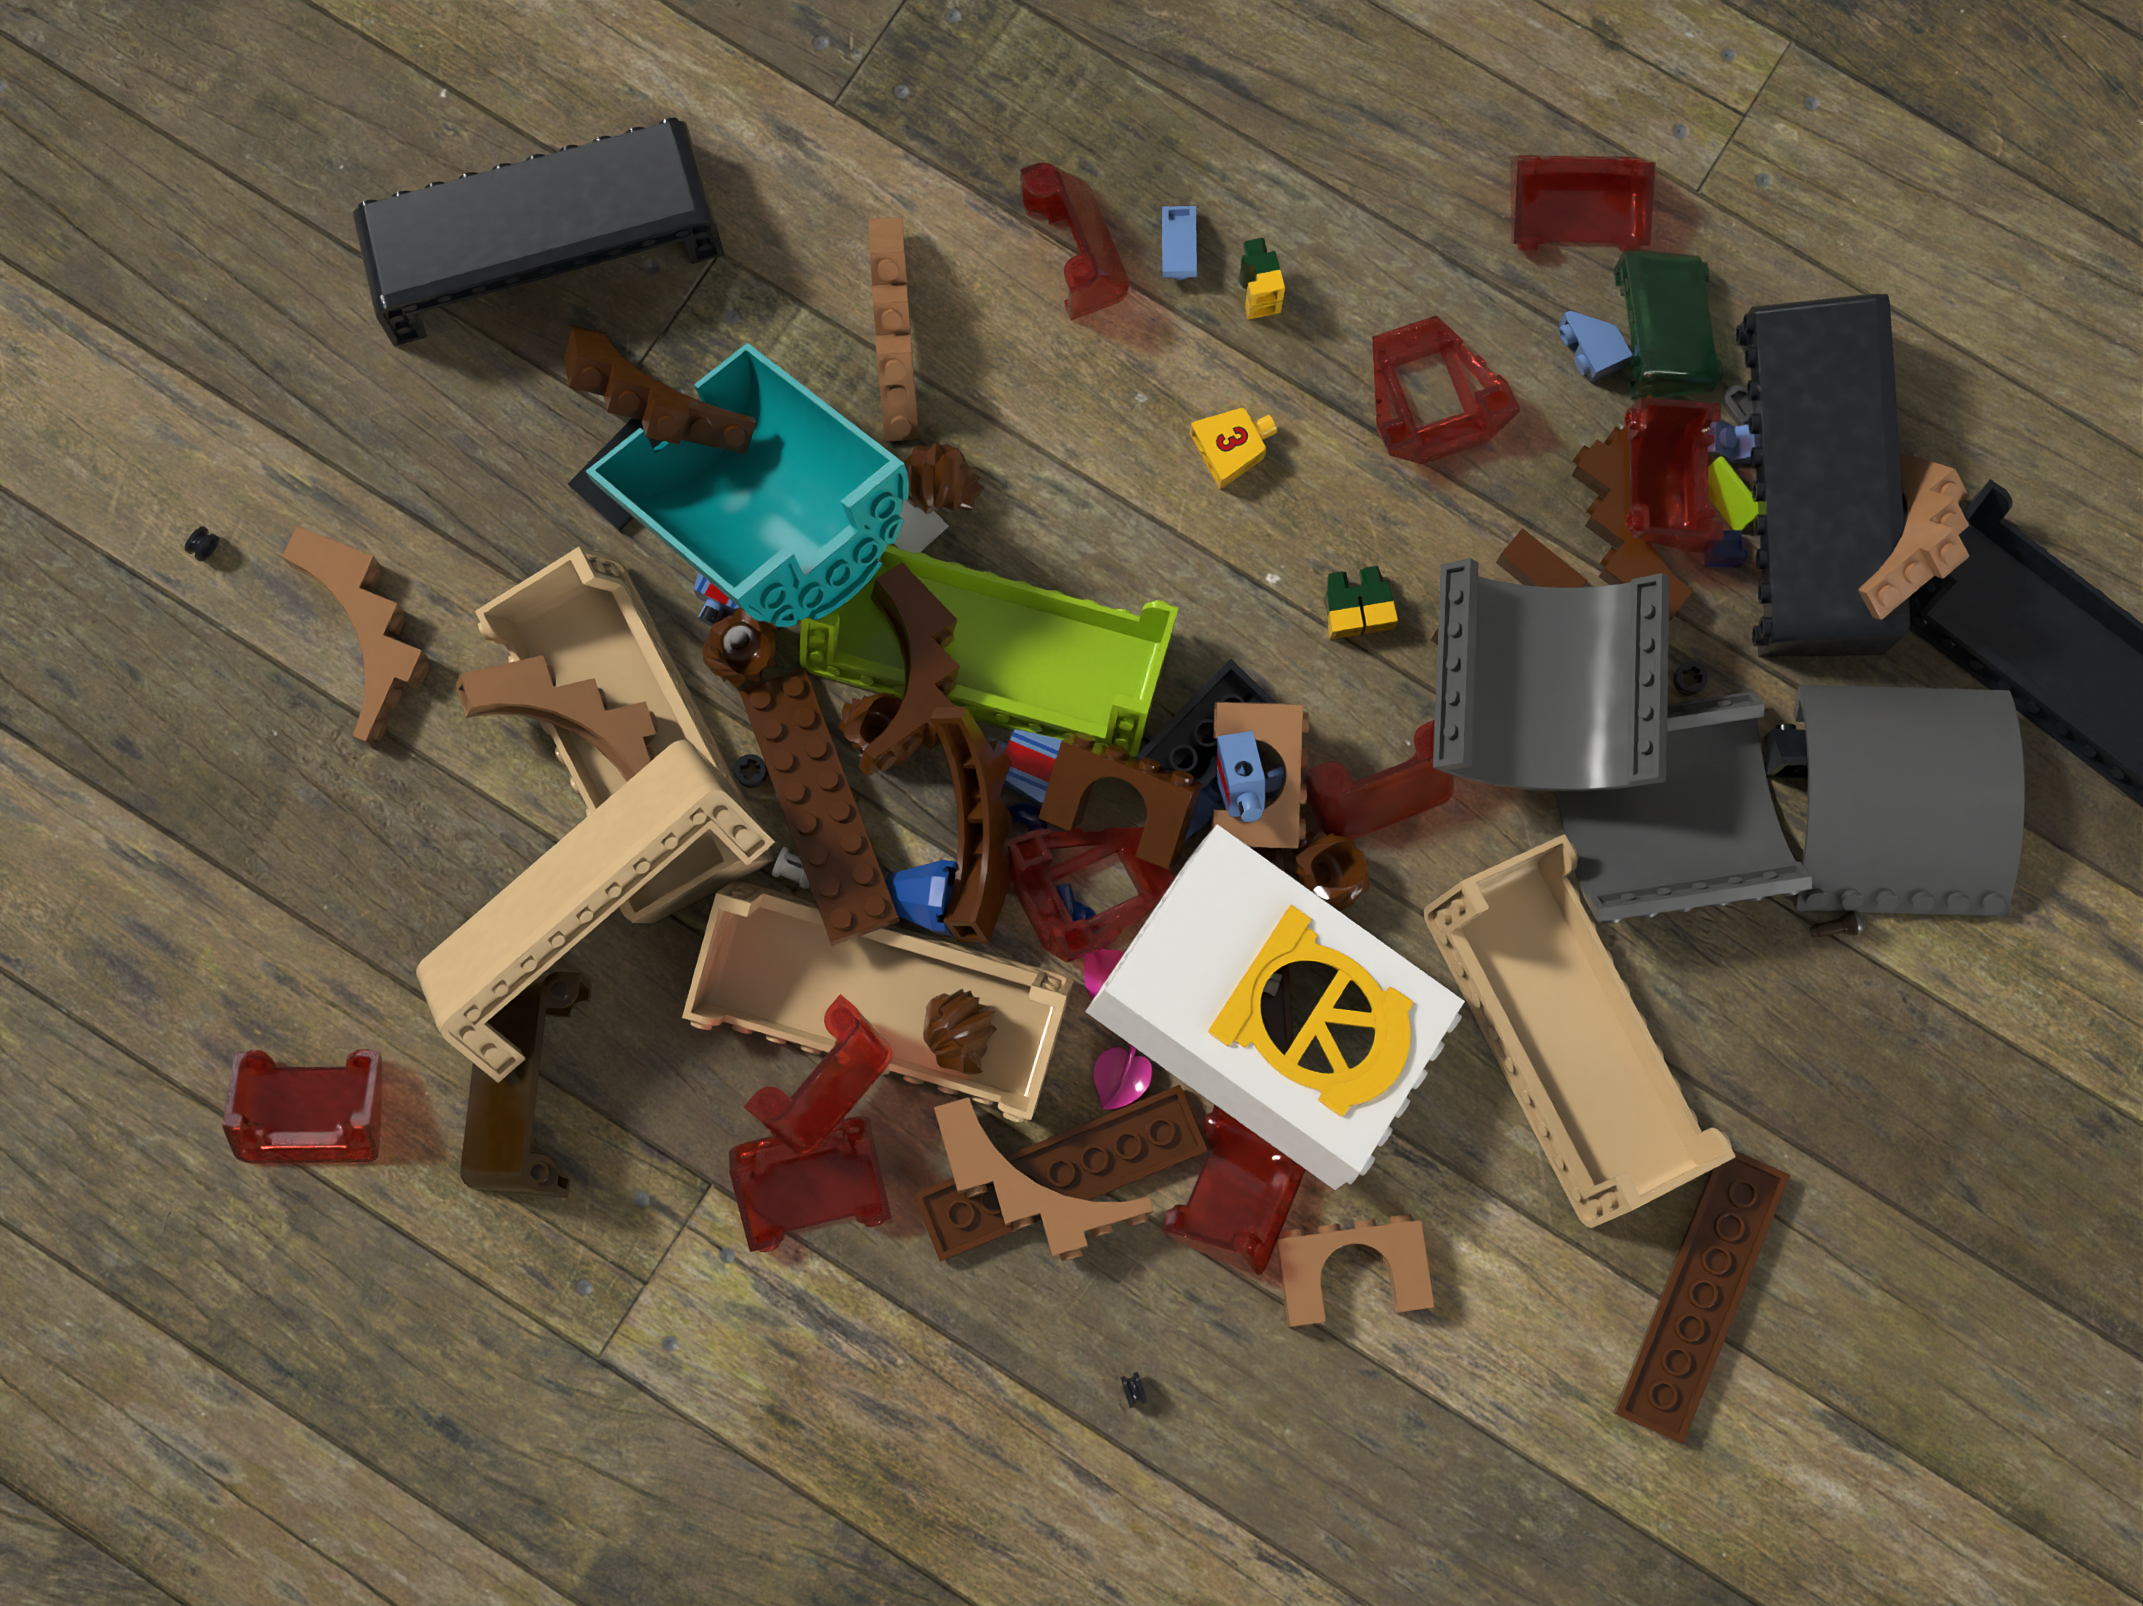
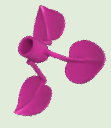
(1117, 1074)

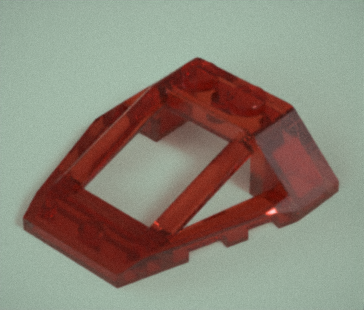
(1481, 417)
(1034, 887)

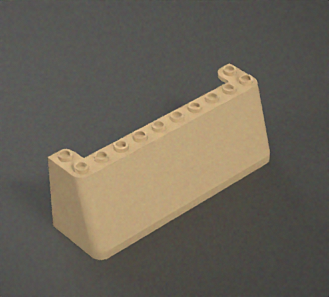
(596, 626)
(574, 892)
(776, 973)
(1570, 1035)

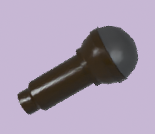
(1850, 923)

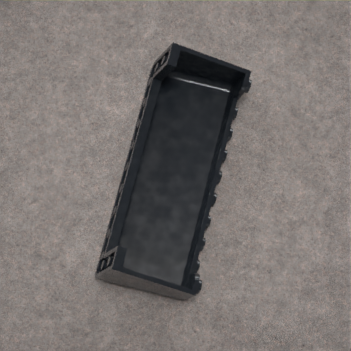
(533, 222)
(1823, 472)
(2046, 636)

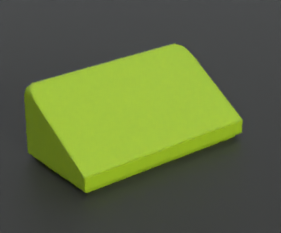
(1730, 495)

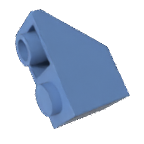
(1596, 345)

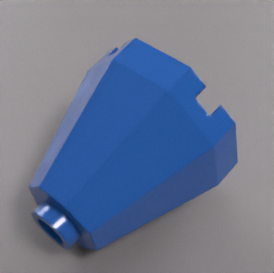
(924, 894)

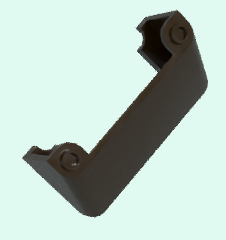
(502, 1113)

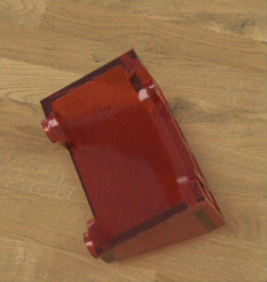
(1581, 200)
(1095, 274)
(1671, 473)
(1380, 799)
(831, 1088)
(304, 1111)
(794, 1191)
(1237, 1197)

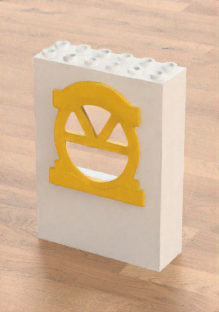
(1194, 1007)

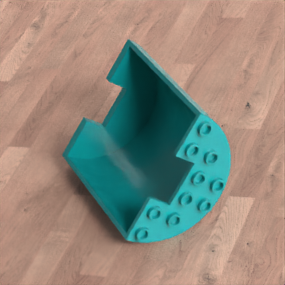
(773, 528)

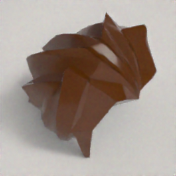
(941, 479)
(740, 648)
(868, 719)
(1332, 868)
(958, 1031)

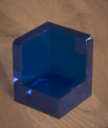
(1727, 551)

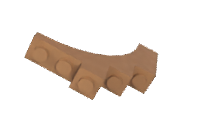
(893, 329)
(1930, 536)
(376, 620)
(579, 707)
(1064, 1218)

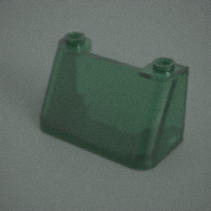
(1668, 323)

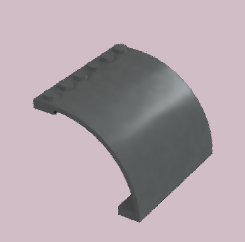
(1551, 682)
(1911, 799)
(1689, 839)

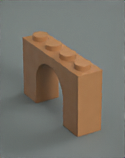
(1282, 729)
(1397, 1244)

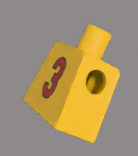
(1231, 443)

